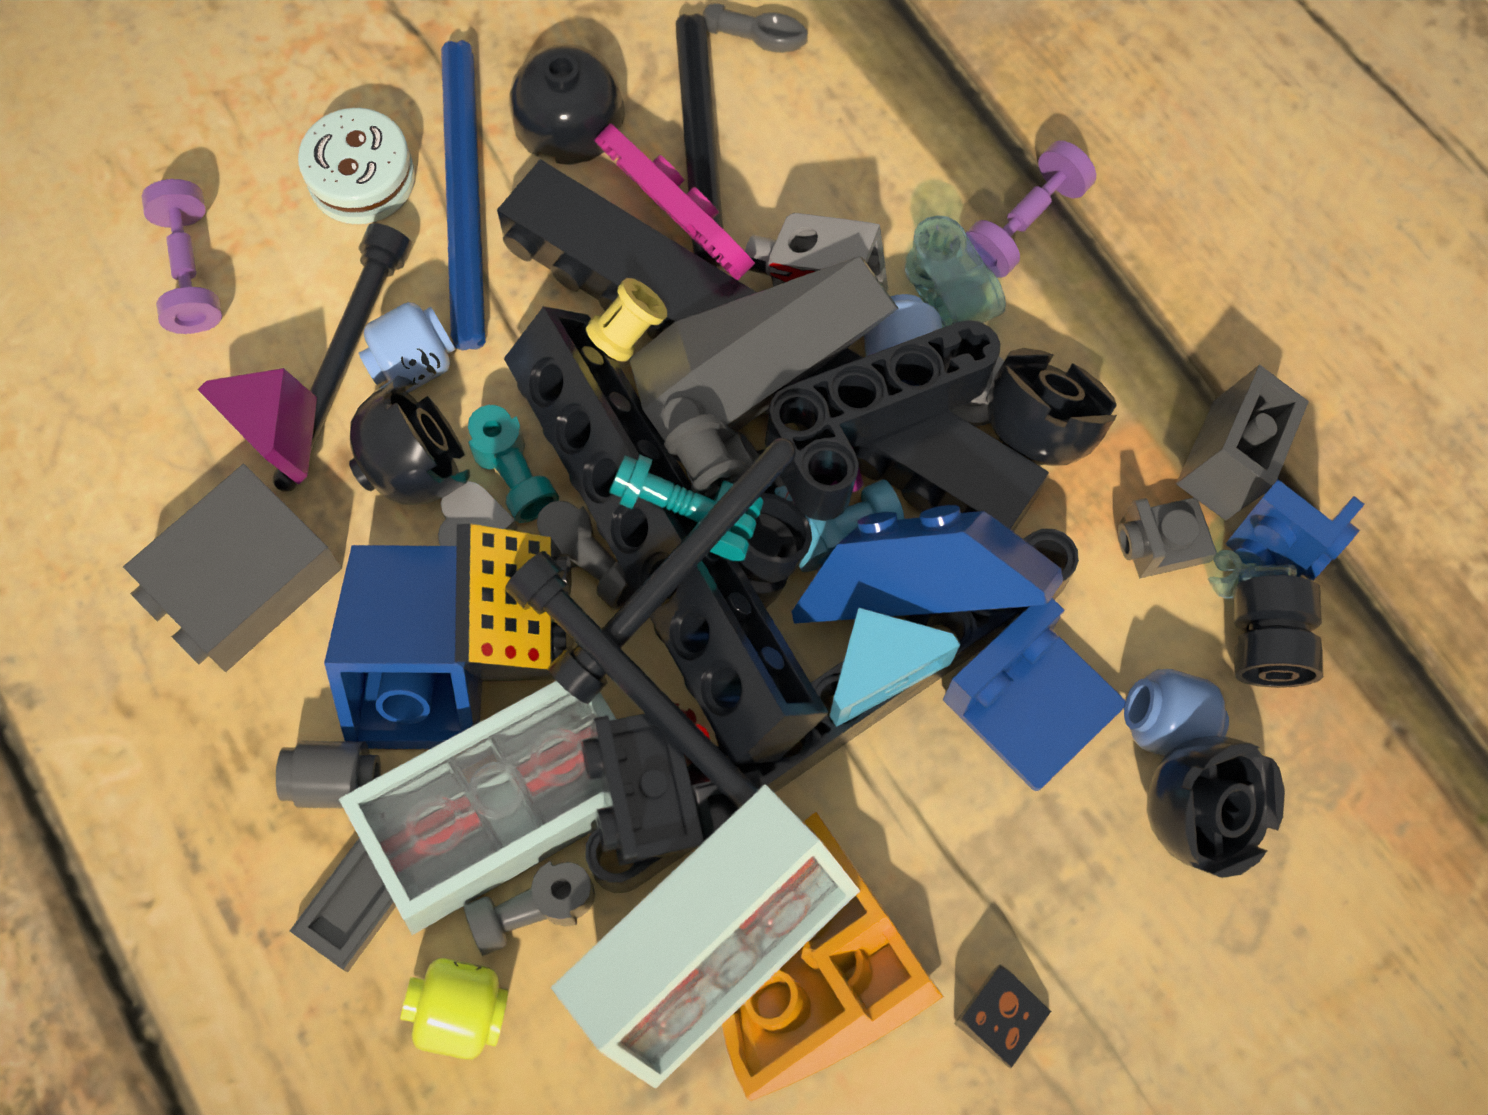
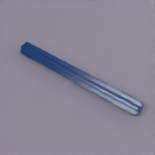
(462, 197)

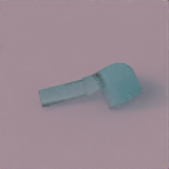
(1230, 561)

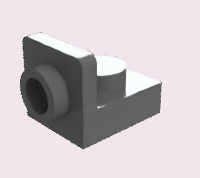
(1165, 536)

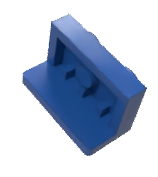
(1292, 531)

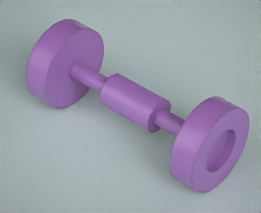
(1066, 171)
(175, 205)

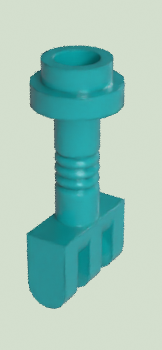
(635, 481)

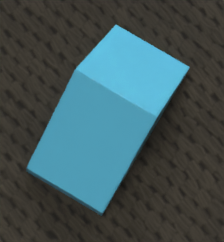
(886, 659)

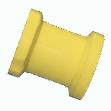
(626, 319)

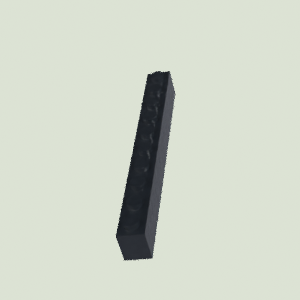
(599, 245)

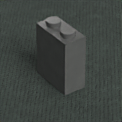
(231, 569)

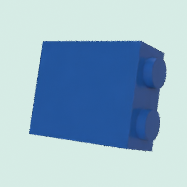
(396, 650)

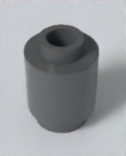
(324, 771)

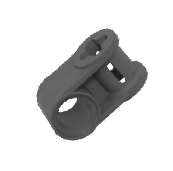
(710, 453)

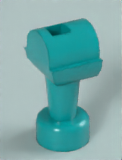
(500, 445)

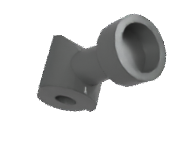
(574, 537)
(556, 894)

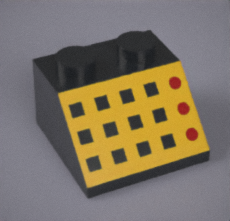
(491, 629)

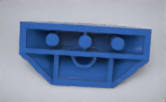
(928, 567)

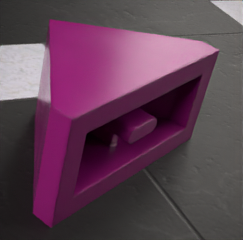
(271, 414)

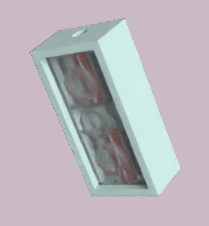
(481, 805)
(705, 939)

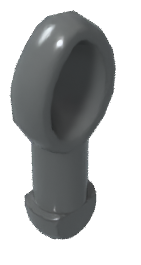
(769, 30)

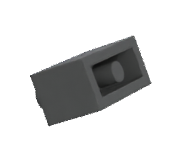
(1243, 443)

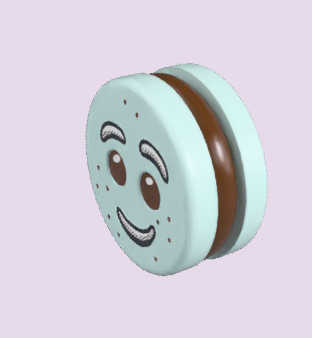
(356, 165)

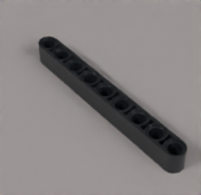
(974, 632)

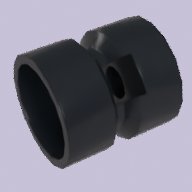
(776, 546)
(1278, 630)

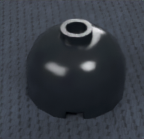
(564, 102)
(1048, 412)
(404, 446)
(1215, 804)

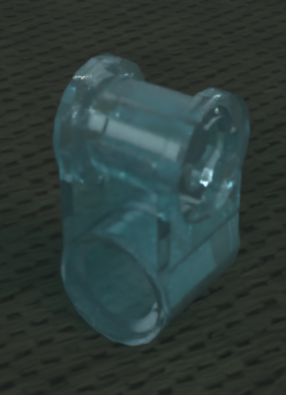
(952, 273)

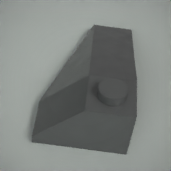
(753, 347)

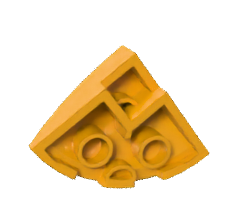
(831, 995)

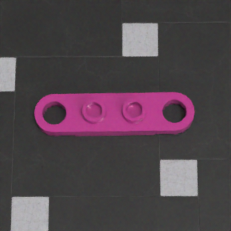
(690, 210)

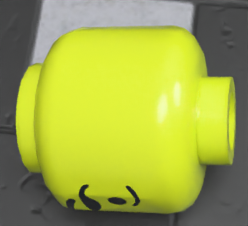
(455, 1008)

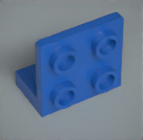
(1033, 697)

